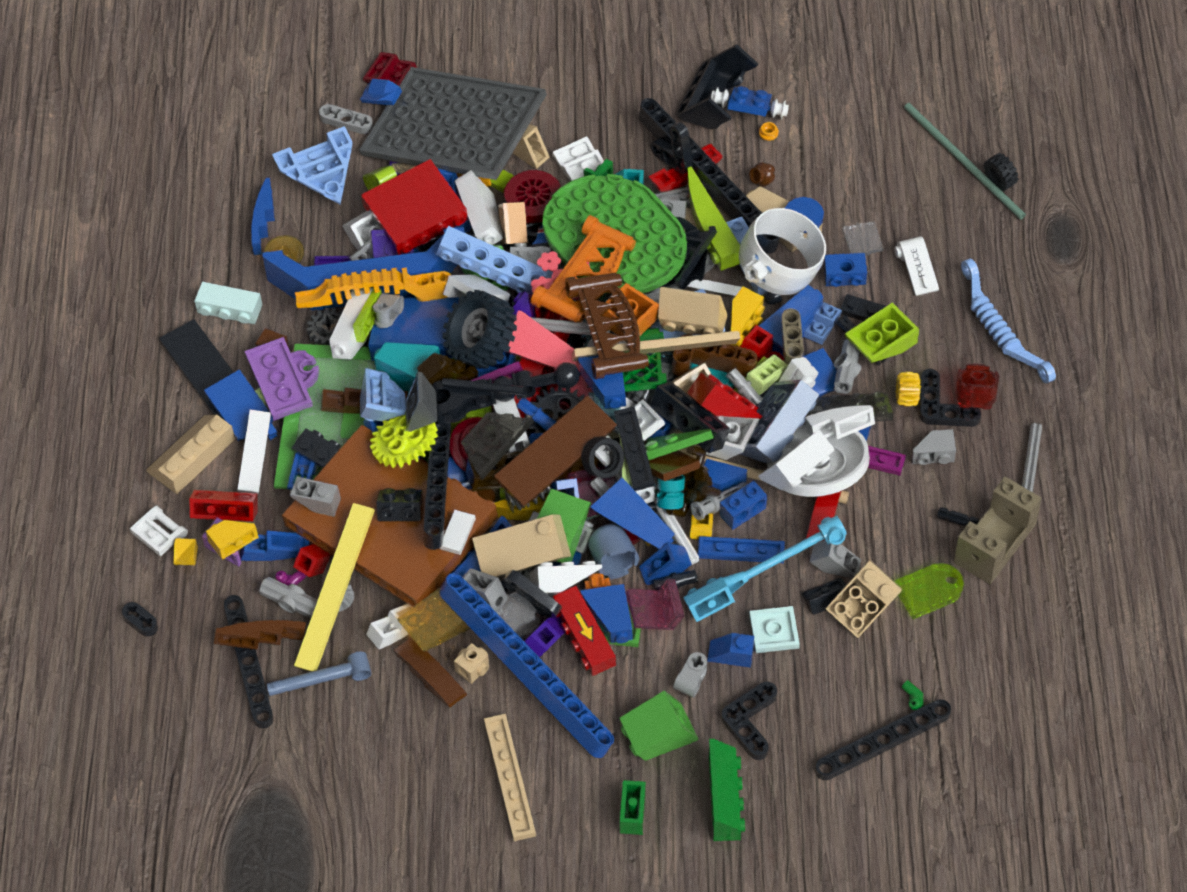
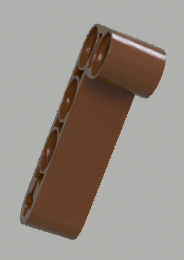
(715, 357)

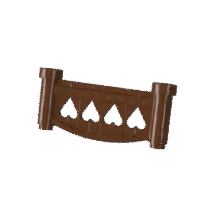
(609, 360)

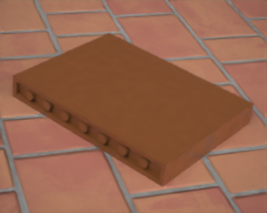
(392, 550)

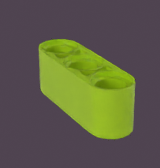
(379, 176)

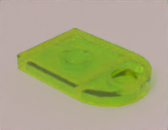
(928, 590)

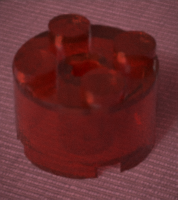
(977, 386)

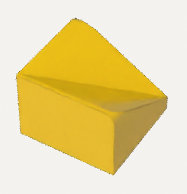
(185, 551)

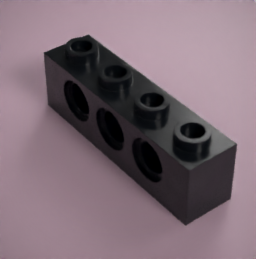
(688, 415)

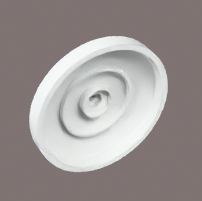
(844, 468)

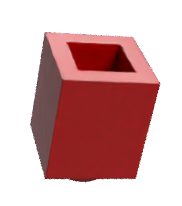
(311, 560)

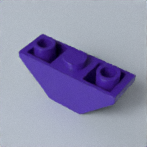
(545, 636)

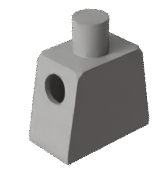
(487, 587)

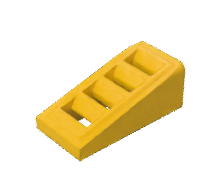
(701, 527)

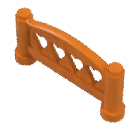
(598, 236)

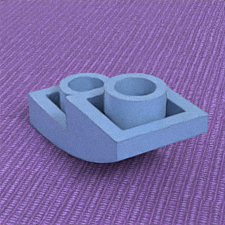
(823, 323)

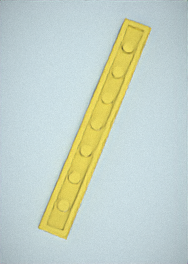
(334, 587)

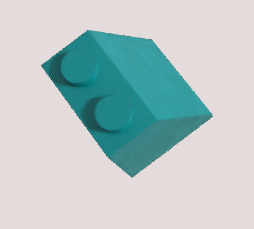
(402, 360)

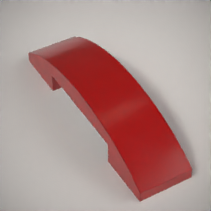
(672, 179)
(824, 507)

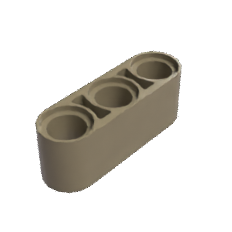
(791, 328)

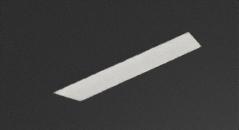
(715, 287)

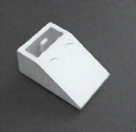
(559, 578)

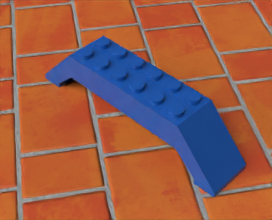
(294, 277)

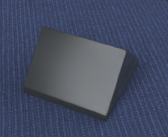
(420, 404)

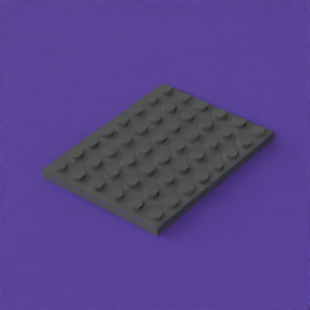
(454, 122)

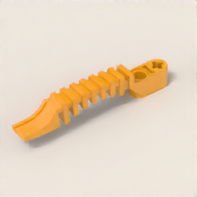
(423, 286)

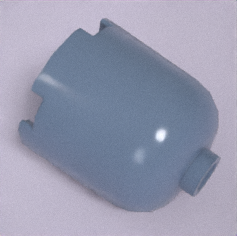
(613, 551)

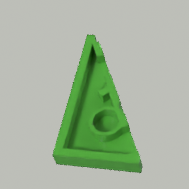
(670, 443)

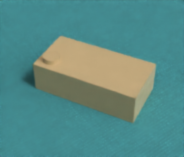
(522, 546)

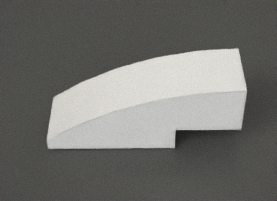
(840, 421)
(388, 629)

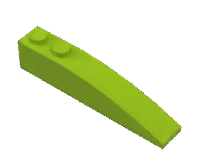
(724, 246)

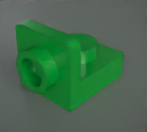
(601, 170)

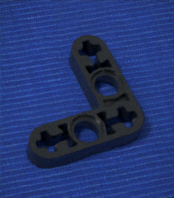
(679, 153)
(938, 410)
(742, 720)

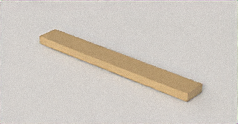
(669, 344)

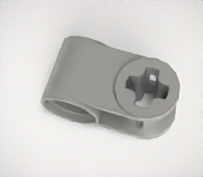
(387, 309)
(690, 677)

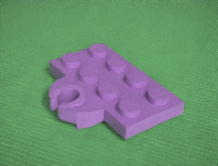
(282, 377)

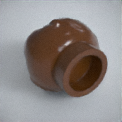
(762, 174)

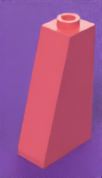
(539, 344)

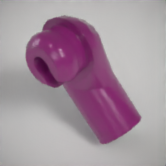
(286, 579)

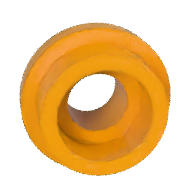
(771, 128)

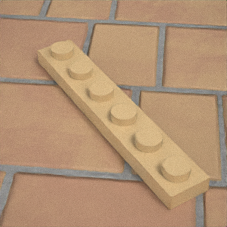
(509, 777)

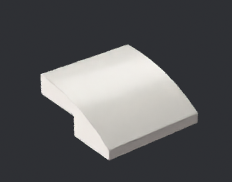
(576, 157)

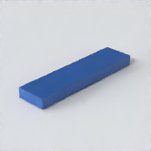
(738, 549)

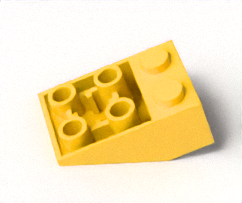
(745, 313)

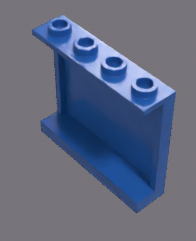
(417, 324)

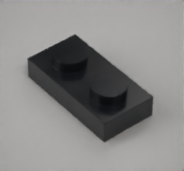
(859, 308)

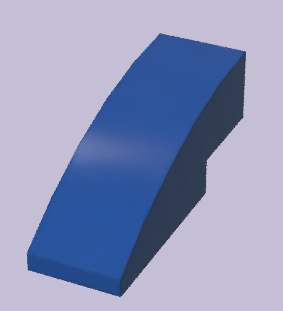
(273, 546)

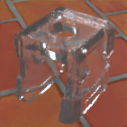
(518, 614)

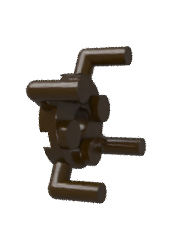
(702, 487)

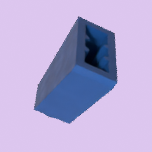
(609, 389)
(610, 611)

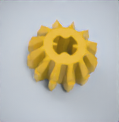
(908, 389)

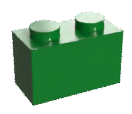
(632, 807)

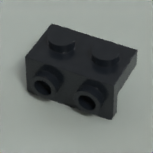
(315, 448)
(399, 505)

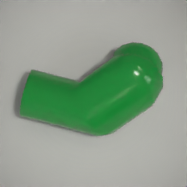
(916, 695)

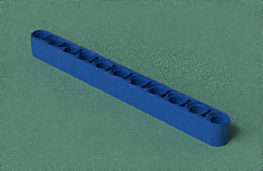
(526, 665)

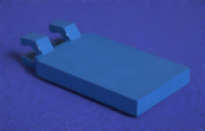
(233, 400)

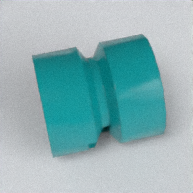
(670, 493)

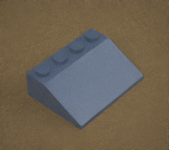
(783, 412)

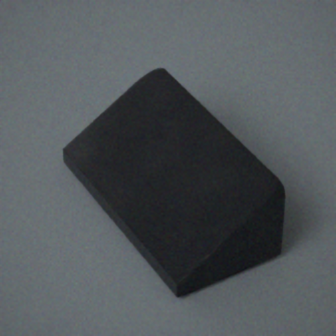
(821, 596)

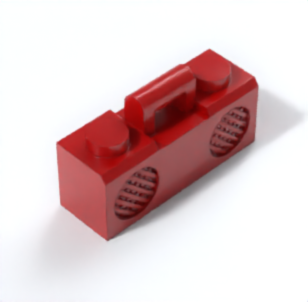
(223, 505)

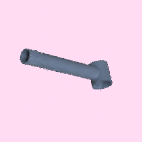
(357, 666)

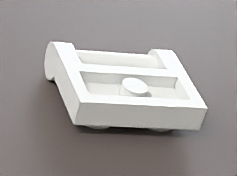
(154, 535)

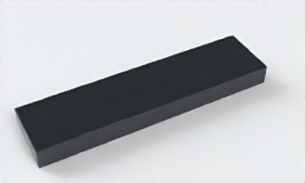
(634, 448)

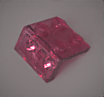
(656, 608)

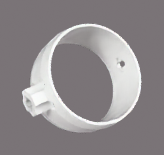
(789, 226)

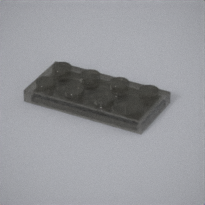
(878, 400)

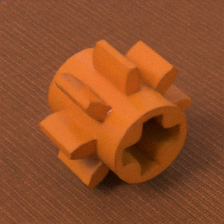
(596, 581)

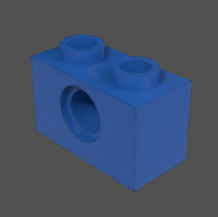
(845, 269)

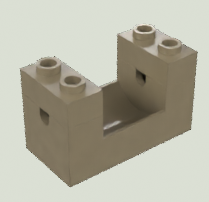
(993, 541)

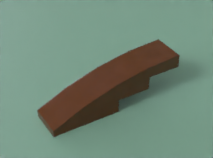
(343, 401)
(251, 633)
(430, 671)

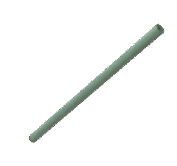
(965, 161)

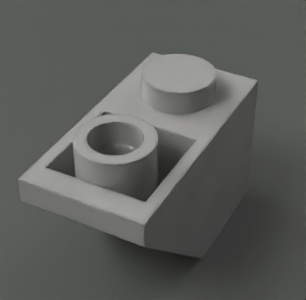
(935, 448)
(316, 496)
(835, 559)

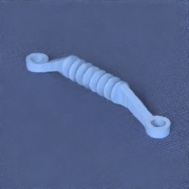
(998, 328)

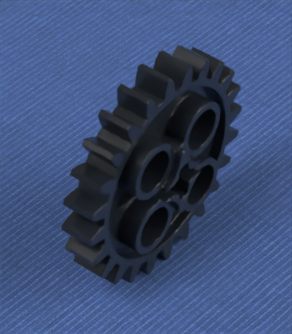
(550, 404)

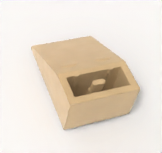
(864, 598)

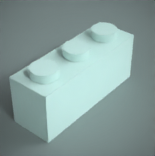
(228, 303)

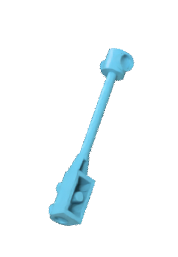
(718, 592)

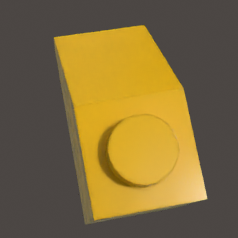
(230, 536)

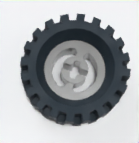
(481, 318)

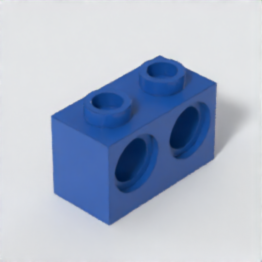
(743, 505)

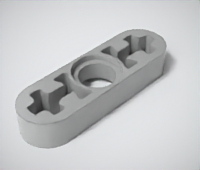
(352, 125)

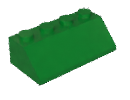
(725, 792)

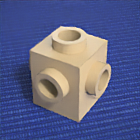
(472, 663)

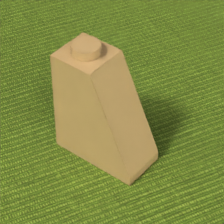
(531, 148)

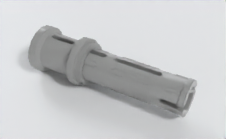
(711, 503)

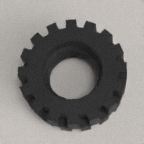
(1001, 171)

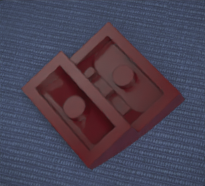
(388, 67)

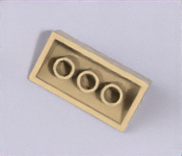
(192, 452)

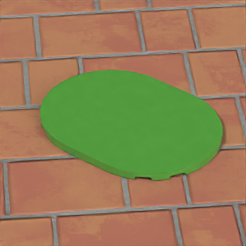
(627, 208)

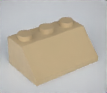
(691, 312)

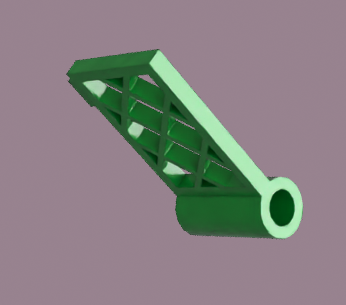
(641, 382)

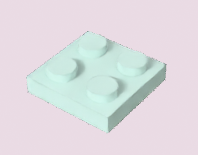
(774, 629)

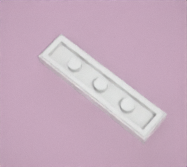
(254, 451)

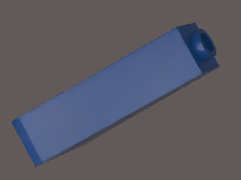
(806, 303)
(633, 514)

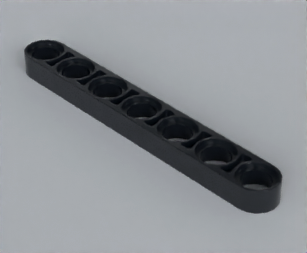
(250, 670)
(877, 748)

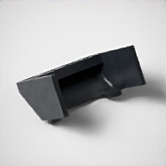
(719, 71)

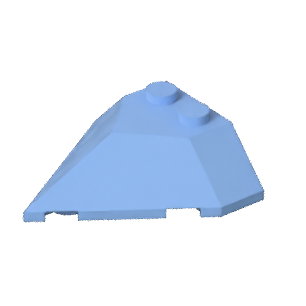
(320, 166)

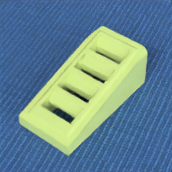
(761, 384)

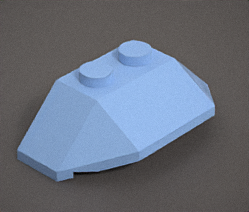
(380, 397)

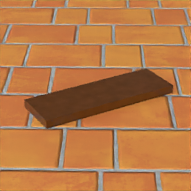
(554, 451)

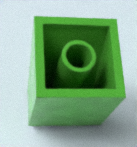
(657, 727)

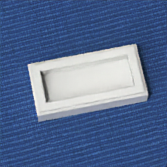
(457, 532)

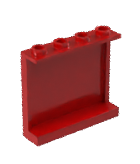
(415, 206)

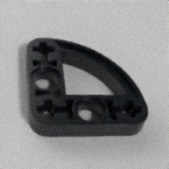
(516, 583)

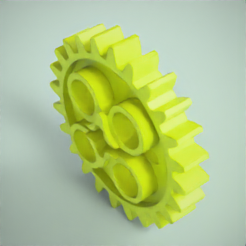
(397, 446)

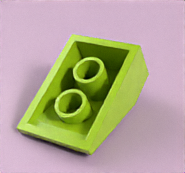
(884, 334)

